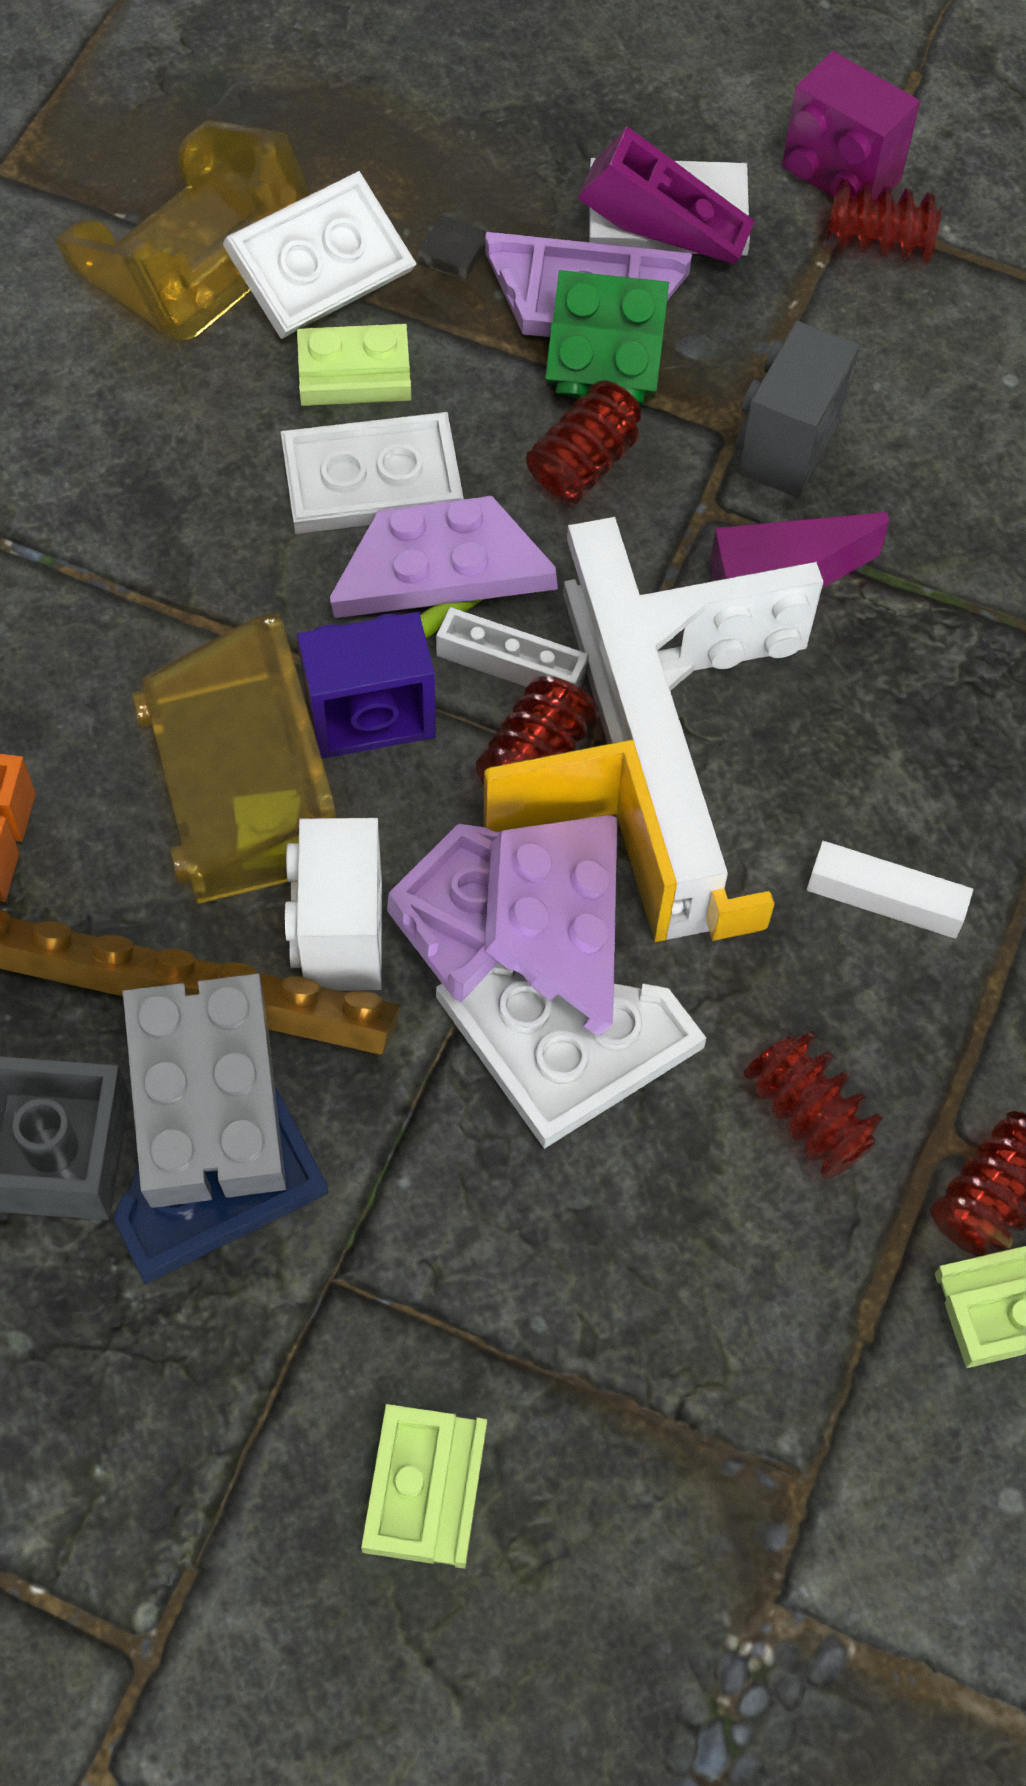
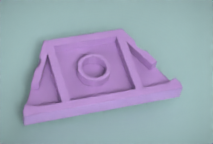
(530, 268)
(439, 558)
(445, 908)
(557, 911)

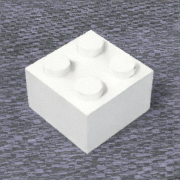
(336, 903)

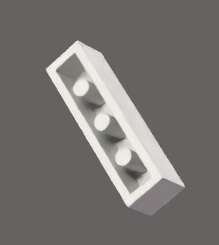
(506, 651)
(890, 889)

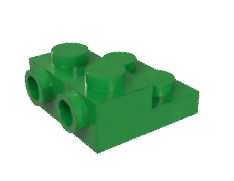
(606, 332)

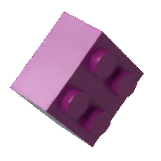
(849, 128)

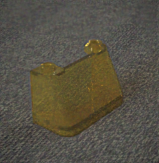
(174, 262)
(235, 757)

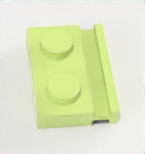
(353, 364)
(987, 1305)
(424, 1486)

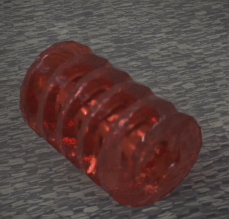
(884, 220)
(585, 441)
(541, 724)
(814, 1103)
(988, 1192)

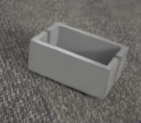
(203, 1090)

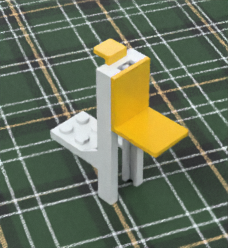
(646, 765)

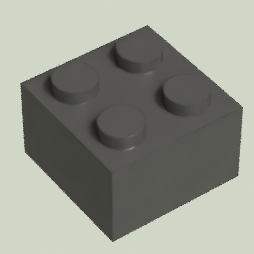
(795, 408)
(60, 1137)

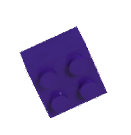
(368, 684)

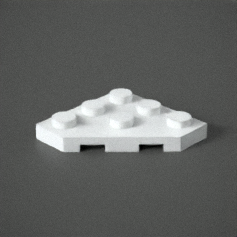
(554, 1065)

